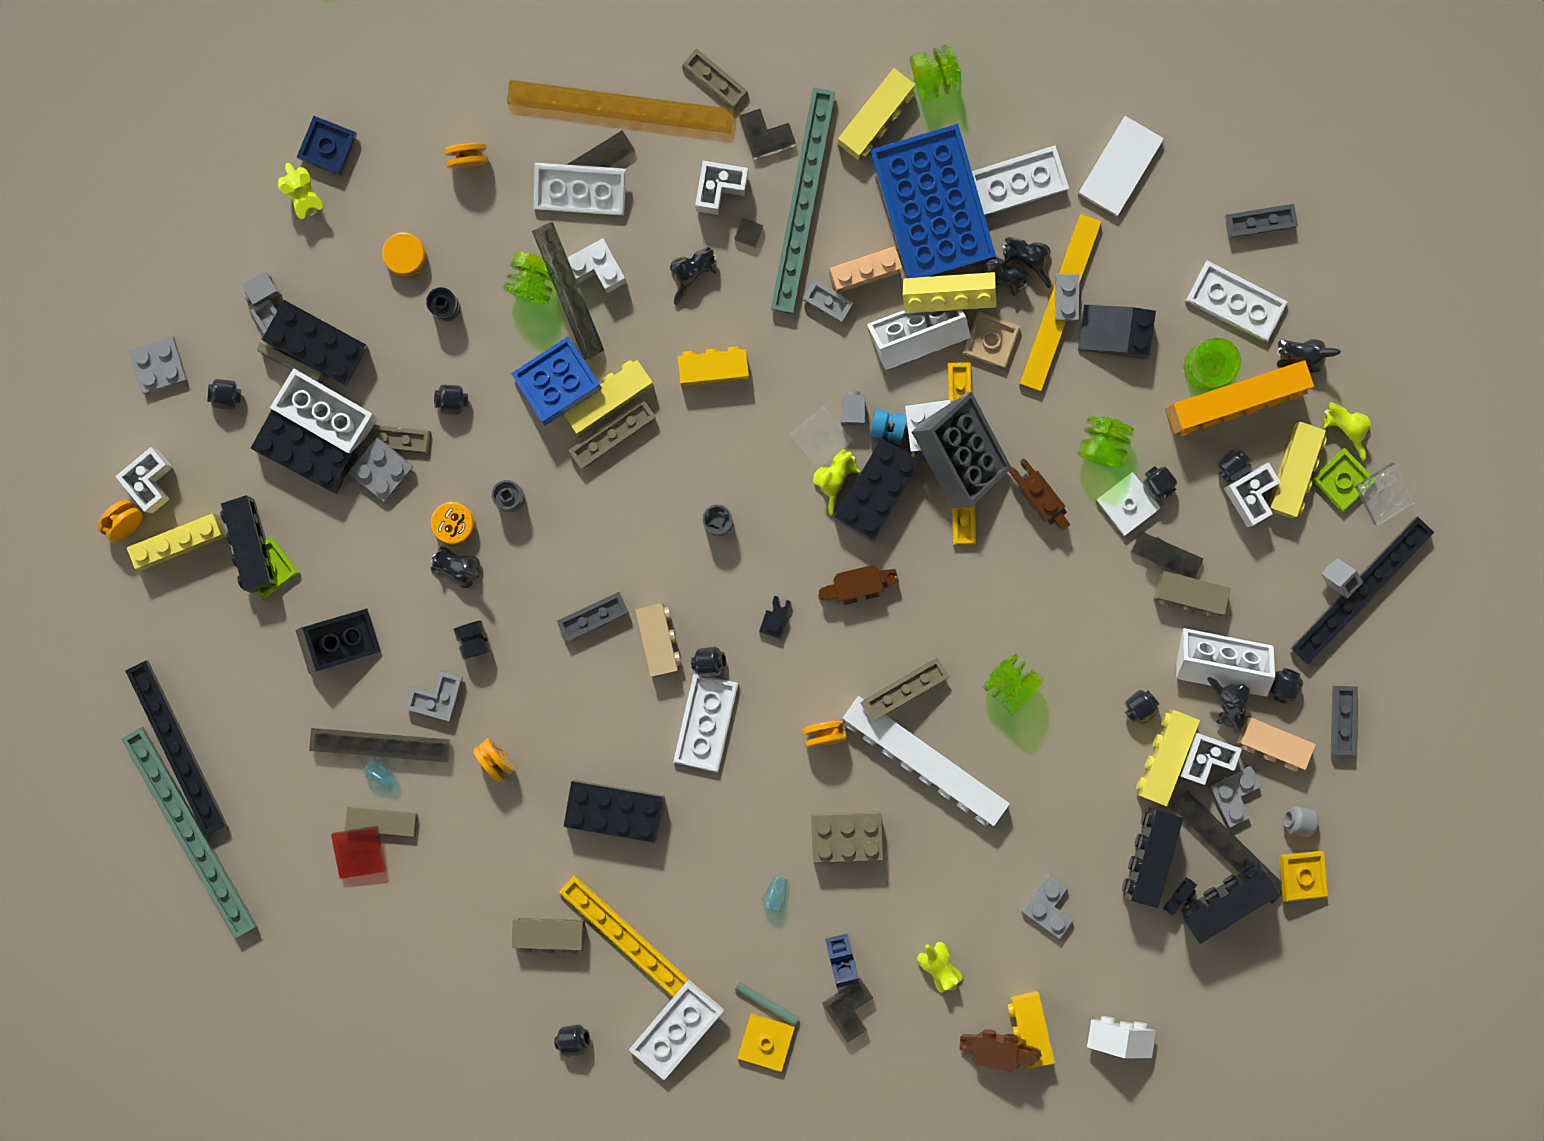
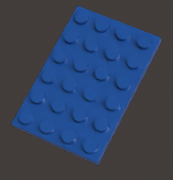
(933, 202)

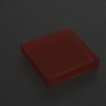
(358, 852)

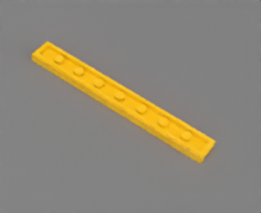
(1049, 329)
(962, 518)
(624, 935)

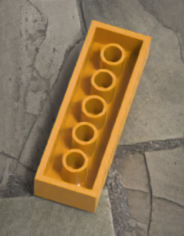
(1240, 397)

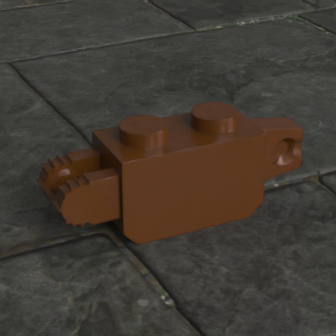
(1041, 496)
(857, 583)
(999, 1051)

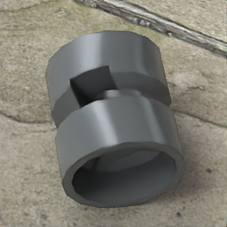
(508, 496)
(717, 520)

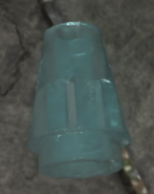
(379, 773)
(775, 894)

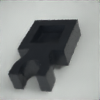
(774, 621)
(1184, 892)

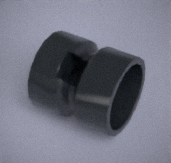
(443, 304)
(472, 639)

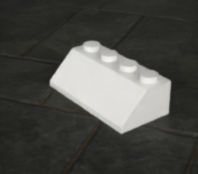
(913, 335)
(323, 411)
(1226, 660)

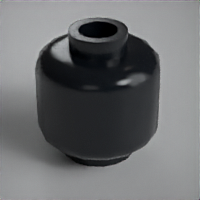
(223, 394)
(450, 399)
(1234, 465)
(1160, 482)
(709, 662)
(1286, 685)
(1142, 706)
(572, 1040)

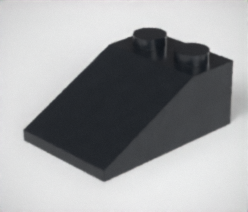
(1117, 330)
(337, 640)

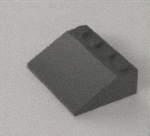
(962, 451)

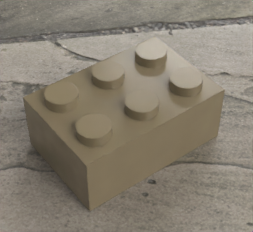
(846, 837)

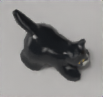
(1032, 255)
(687, 270)
(1012, 277)
(1311, 351)
(459, 568)
(1233, 702)

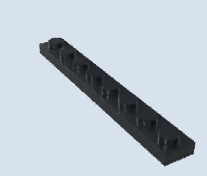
(1373, 579)
(176, 747)

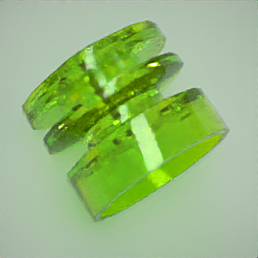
(940, 71)
(530, 279)
(1224, 360)
(1107, 437)
(1013, 683)

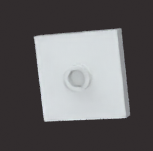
(1128, 504)

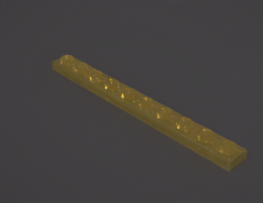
(620, 106)

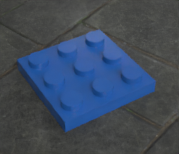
(556, 381)

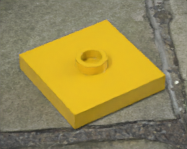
(1303, 876)
(765, 1042)

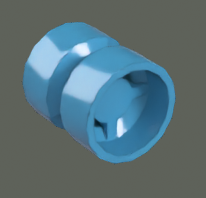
(880, 423)

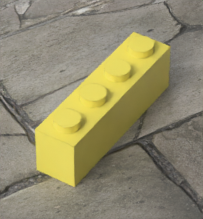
(876, 114)
(949, 292)
(615, 393)
(1296, 469)
(177, 541)
(1168, 757)

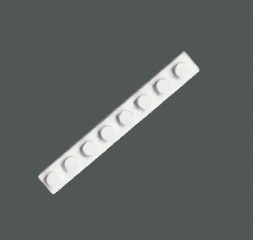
(928, 762)

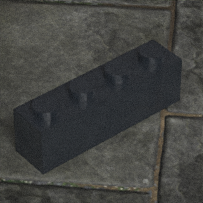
(248, 544)

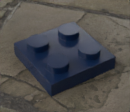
(326, 145)

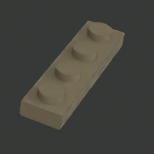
(612, 434)
(904, 690)

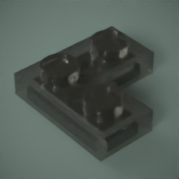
(764, 141)
(842, 1009)

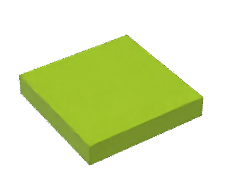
(1339, 479)
(282, 566)

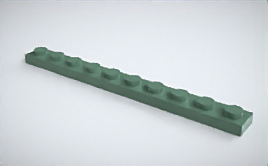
(803, 200)
(189, 832)

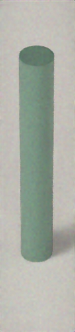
(767, 1004)

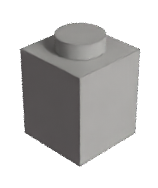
(260, 289)
(853, 408)
(1342, 577)

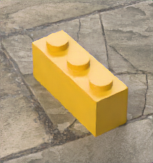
(713, 366)
(1031, 1025)

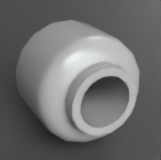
(1301, 821)

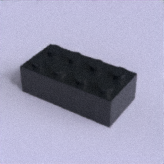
(314, 342)
(303, 452)
(877, 490)
(613, 811)
(1152, 857)
(1229, 902)

